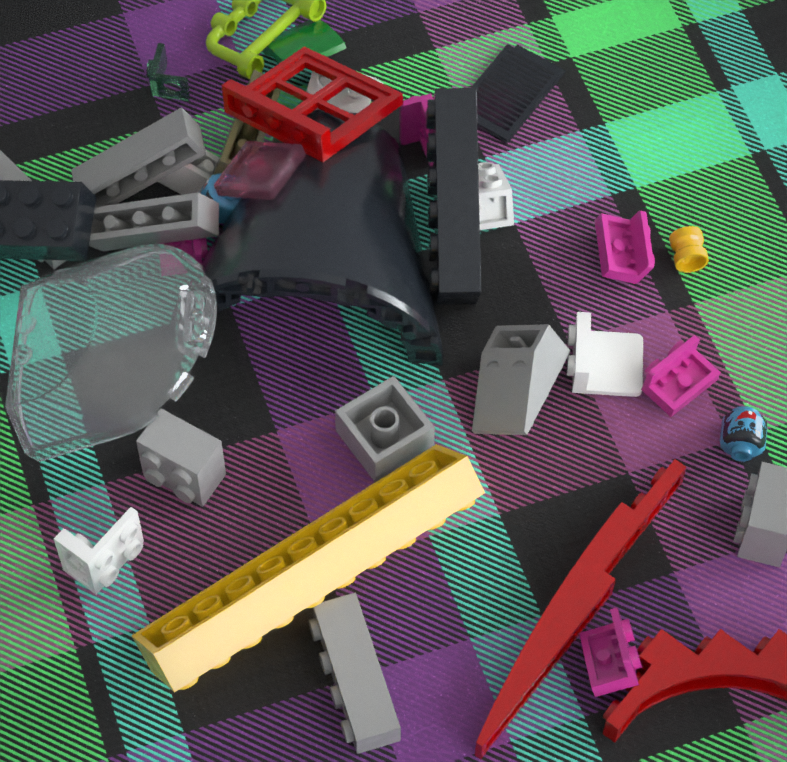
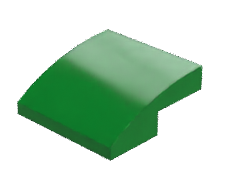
(311, 34)

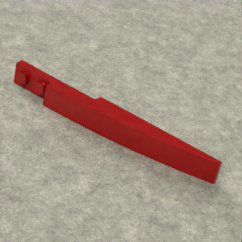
(577, 601)

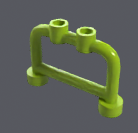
(249, 60)

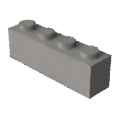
(142, 158)
(154, 221)
(356, 674)

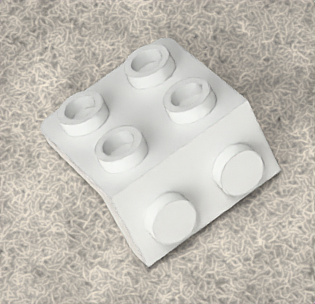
(604, 360)

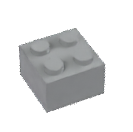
(384, 428)
(181, 458)
(764, 517)

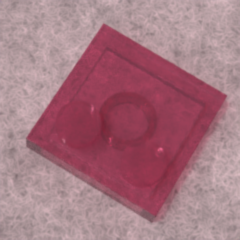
(259, 170)

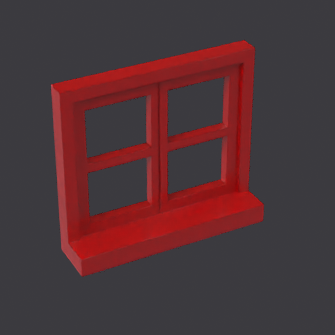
(292, 125)

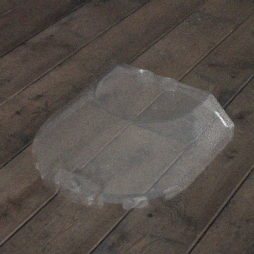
(106, 347)

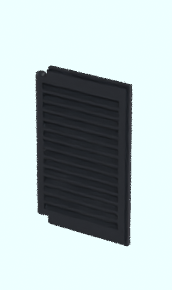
(513, 90)

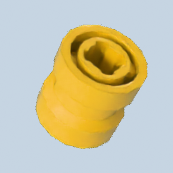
(688, 244)

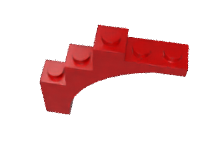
(717, 663)

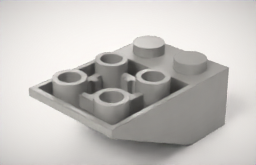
(516, 377)

